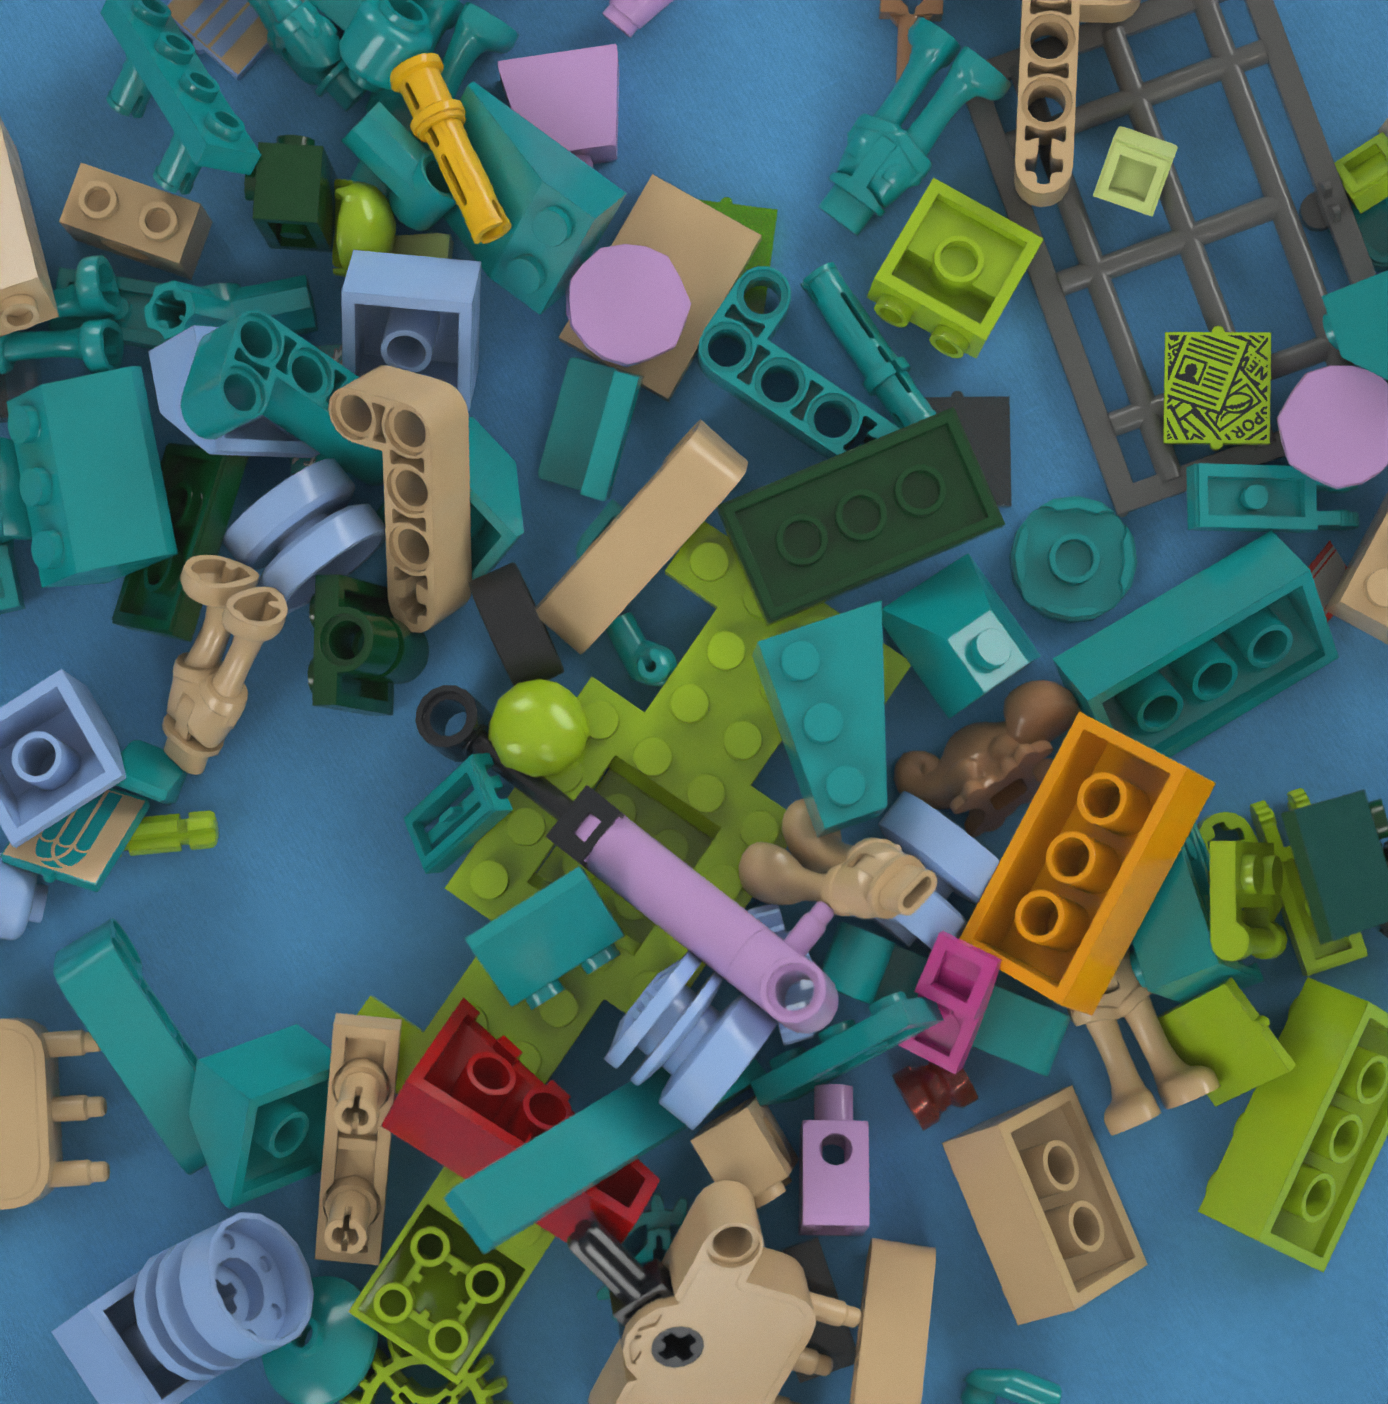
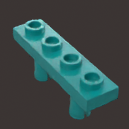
(166, 67)

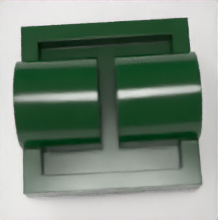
(359, 647)

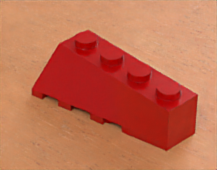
(479, 1103)

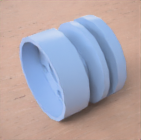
(690, 1039)
(223, 1297)

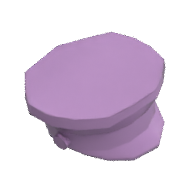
(627, 304)
(1337, 425)

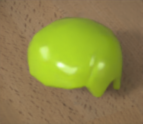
(361, 222)
(538, 728)

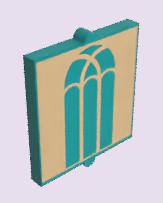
(84, 843)

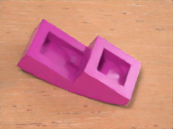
(961, 984)

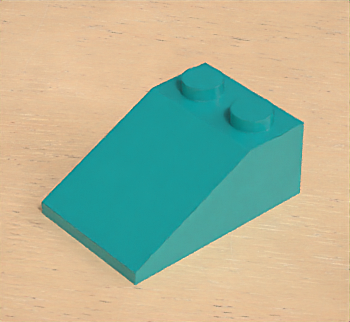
(547, 194)

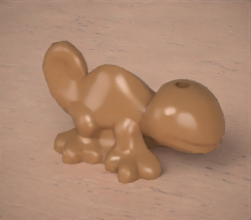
(993, 764)

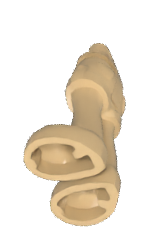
(210, 692)
(851, 879)
(1174, 1078)

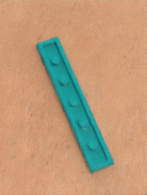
(571, 1159)

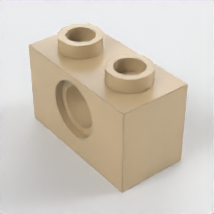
(136, 221)
(748, 1149)

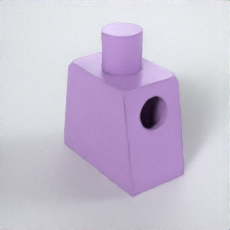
(569, 98)
(833, 1196)

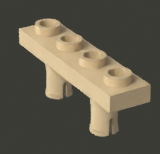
(354, 1141)

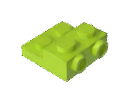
(952, 270)

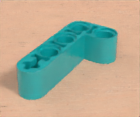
(764, 358)
(270, 371)
(1012, 1025)
(135, 1033)

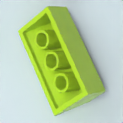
(1310, 1132)

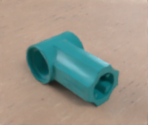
(404, 165)

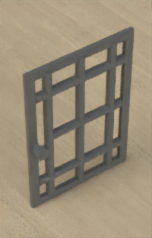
(1319, 211)

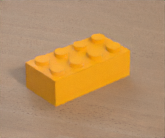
(1086, 863)

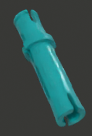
(884, 371)

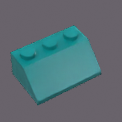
(91, 478)

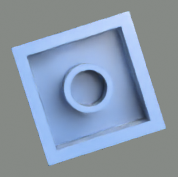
(413, 316)

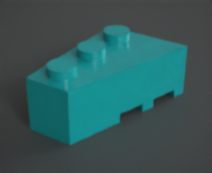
(831, 713)
(1174, 942)

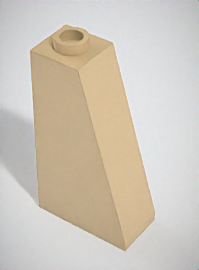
(24, 277)

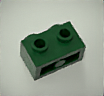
(293, 194)

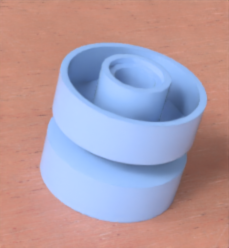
(948, 852)

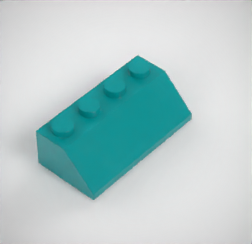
(1204, 649)

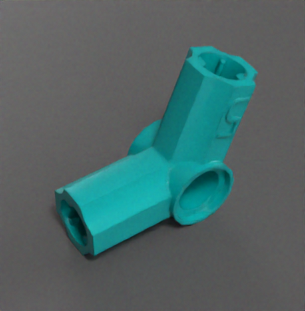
(181, 305)

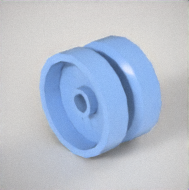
(306, 532)

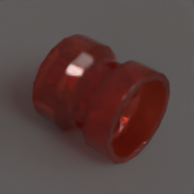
(931, 1090)

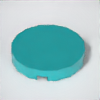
(1073, 559)

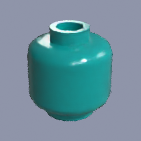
(382, 38)

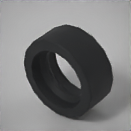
(515, 625)

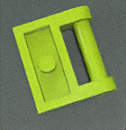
(1246, 878)

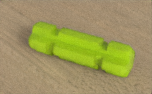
(170, 832)

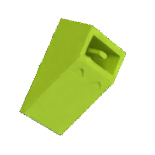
(440, 1290)

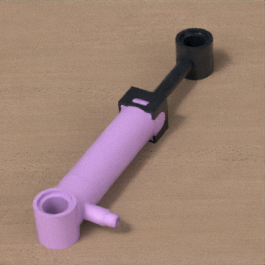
(654, 877)

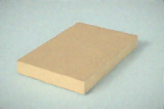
(707, 254)

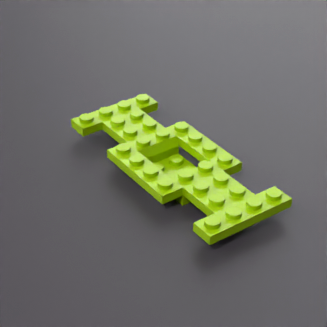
(673, 772)

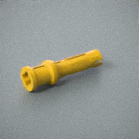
(440, 123)

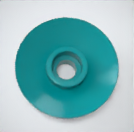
(335, 1355)

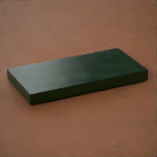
(860, 516)

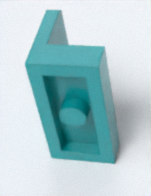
(590, 427)

